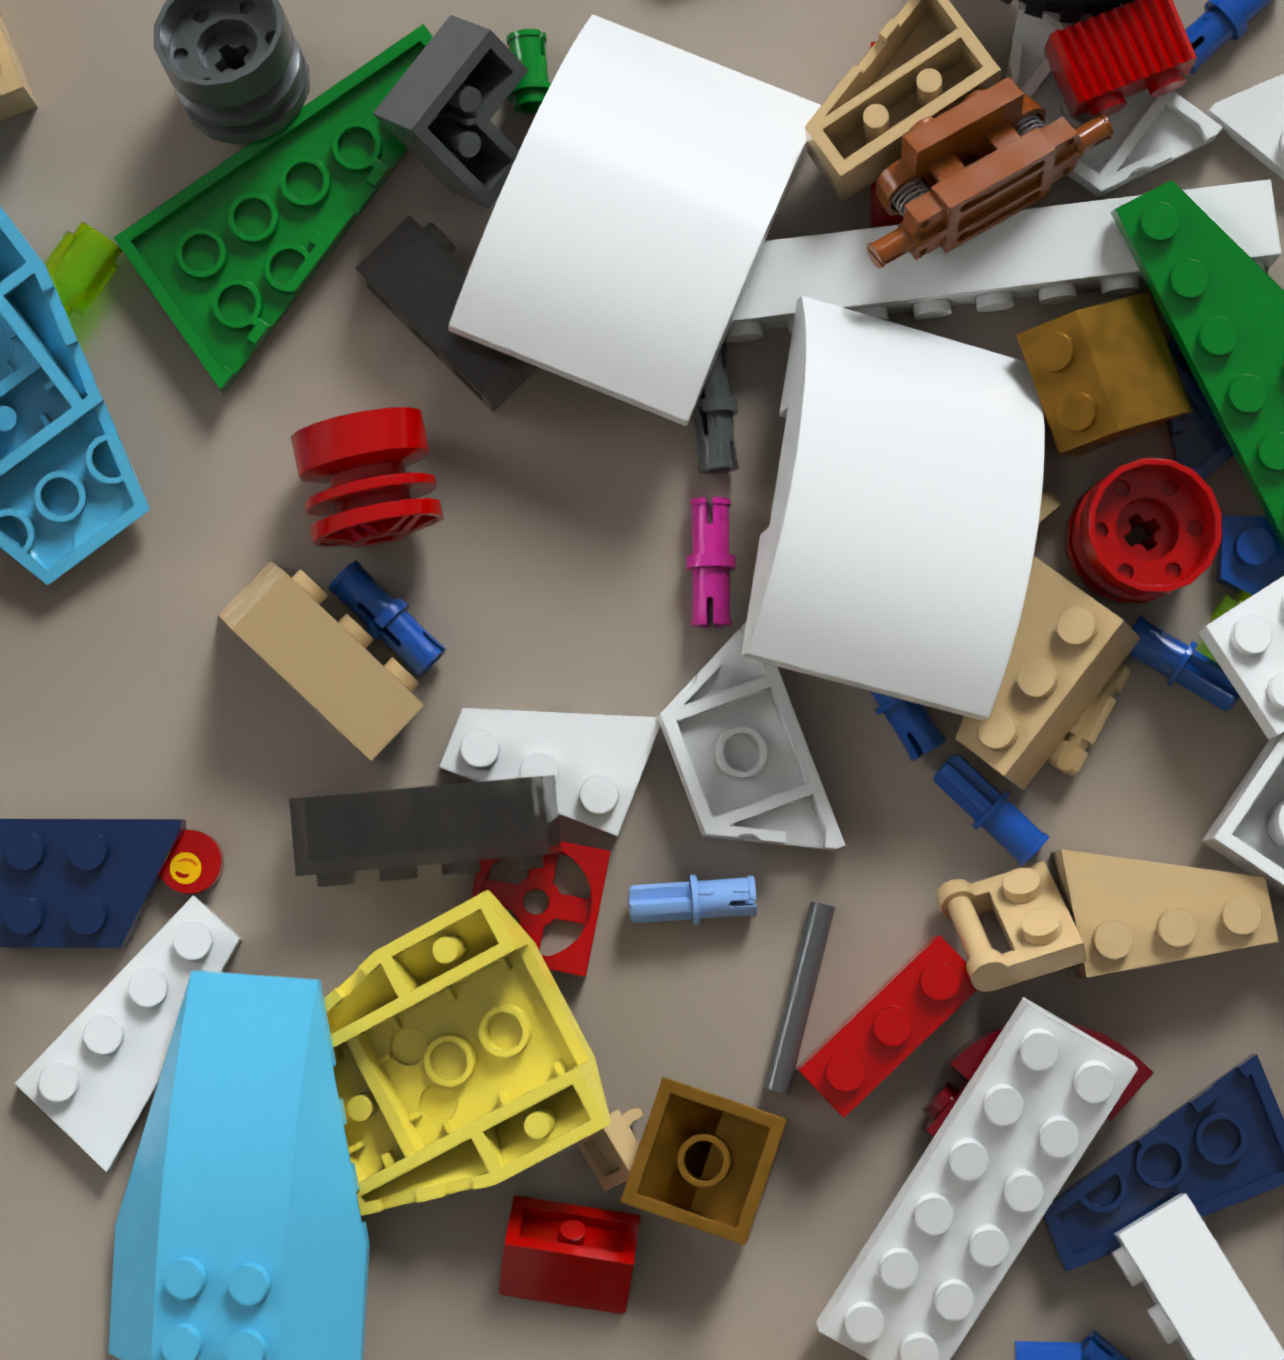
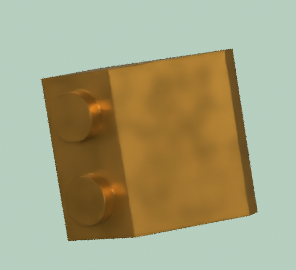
(1104, 373)
(704, 1161)

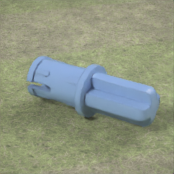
(693, 900)

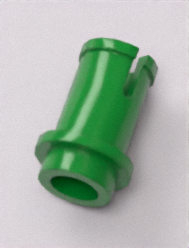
(530, 49)

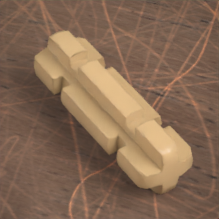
(1071, 751)

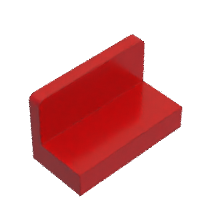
(569, 1254)

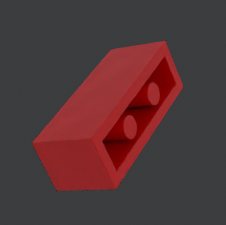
(888, 1026)

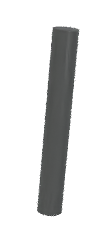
(799, 997)

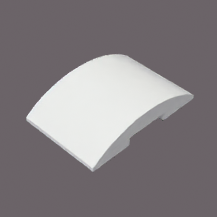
(633, 219)
(898, 512)

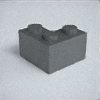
(446, 109)

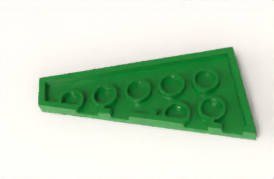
(1226, 325)

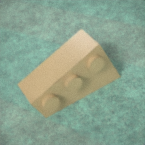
(912, 72)
(324, 657)
(1158, 912)

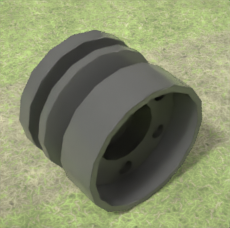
(233, 66)

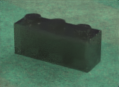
(421, 287)

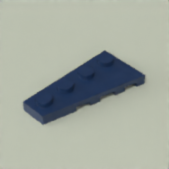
(1212, 1147)

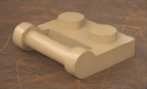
(1031, 919)

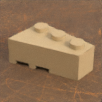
(1055, 670)

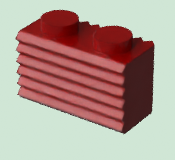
(1120, 56)

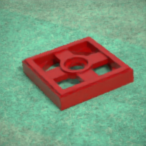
(561, 906)

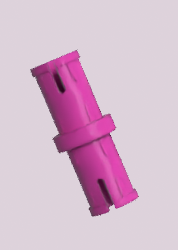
(710, 562)

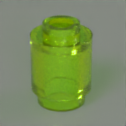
(82, 267)

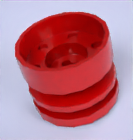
(369, 491)
(1171, 508)

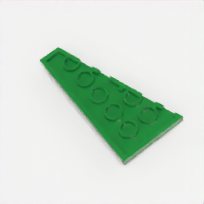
(262, 223)

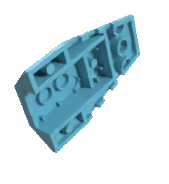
(60, 454)
(243, 1188)

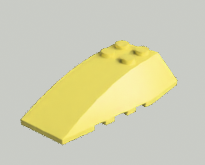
(458, 1060)

